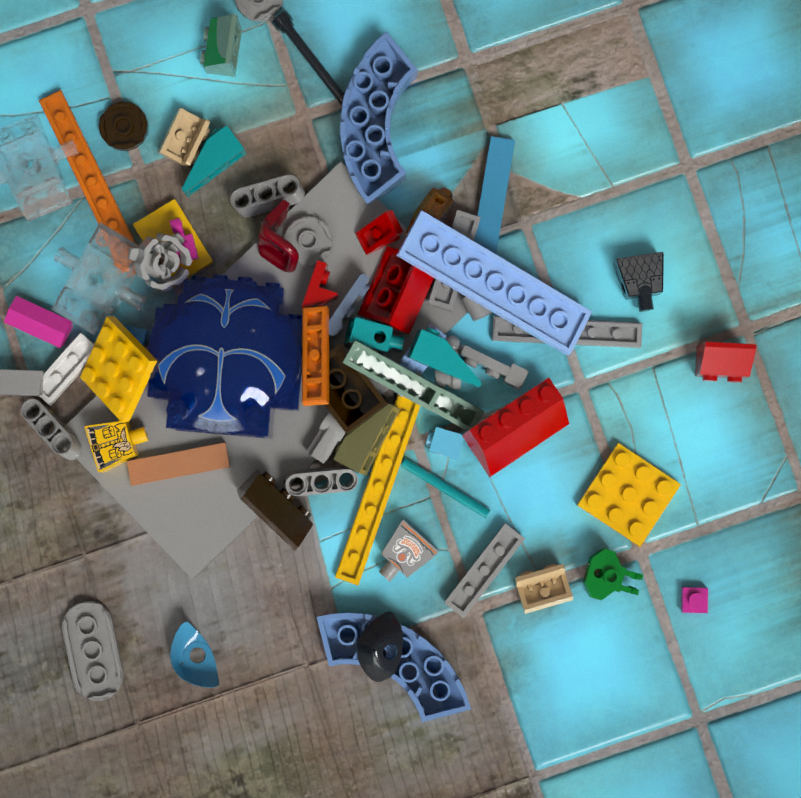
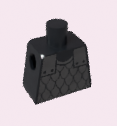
(641, 278)

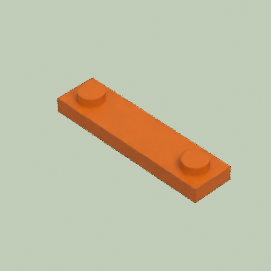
(315, 355)

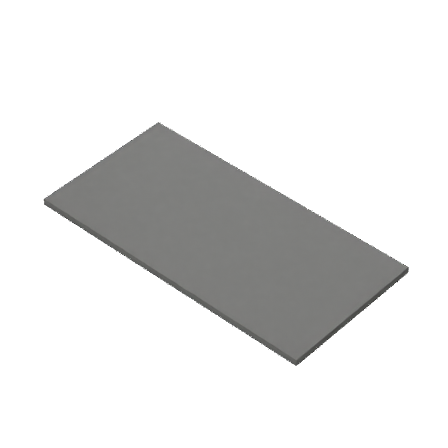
(202, 512)

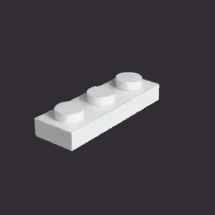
(66, 368)

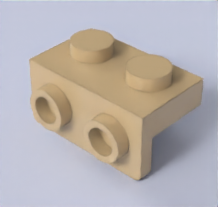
(184, 137)
(543, 588)

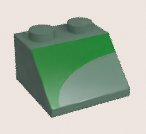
(222, 45)

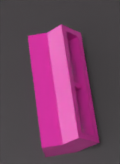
(38, 322)

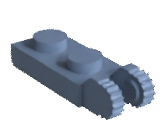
(346, 307)

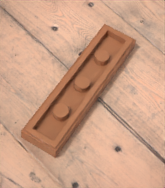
(178, 464)

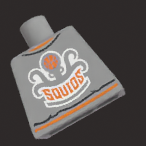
(406, 552)

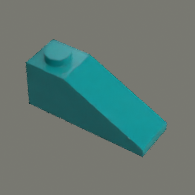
(215, 157)
(439, 355)

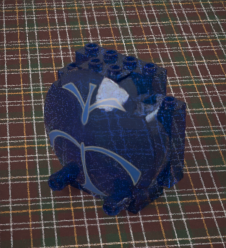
(226, 357)

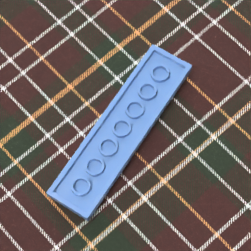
(494, 283)

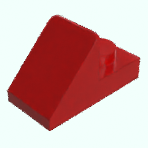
(379, 232)
(315, 294)

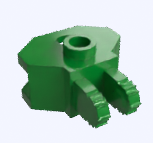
(610, 575)

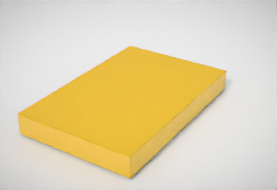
(159, 222)

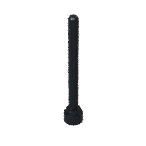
(284, 23)

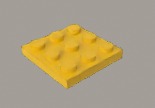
(118, 369)
(628, 494)

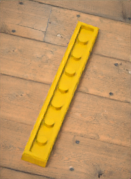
(377, 493)

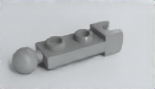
(513, 375)

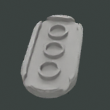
(93, 650)

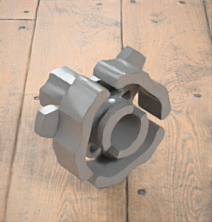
(160, 260)

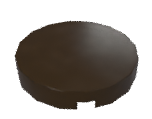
(123, 126)

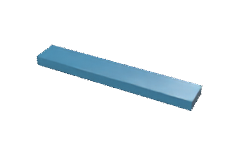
(494, 192)

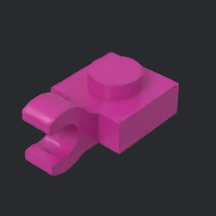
(189, 242)

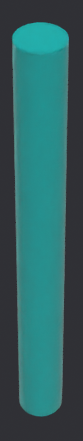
(445, 488)

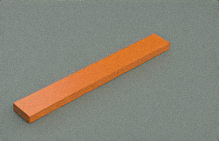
(84, 164)

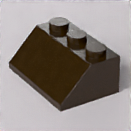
(351, 393)
(276, 508)

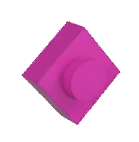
(694, 600)

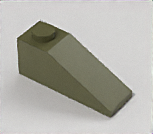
(363, 444)

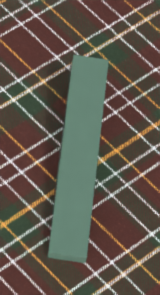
(413, 386)

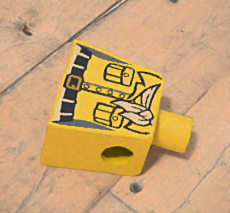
(114, 443)

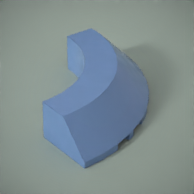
(368, 116)
(421, 669)

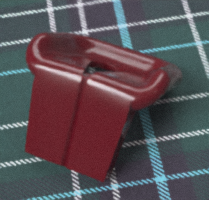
(286, 260)

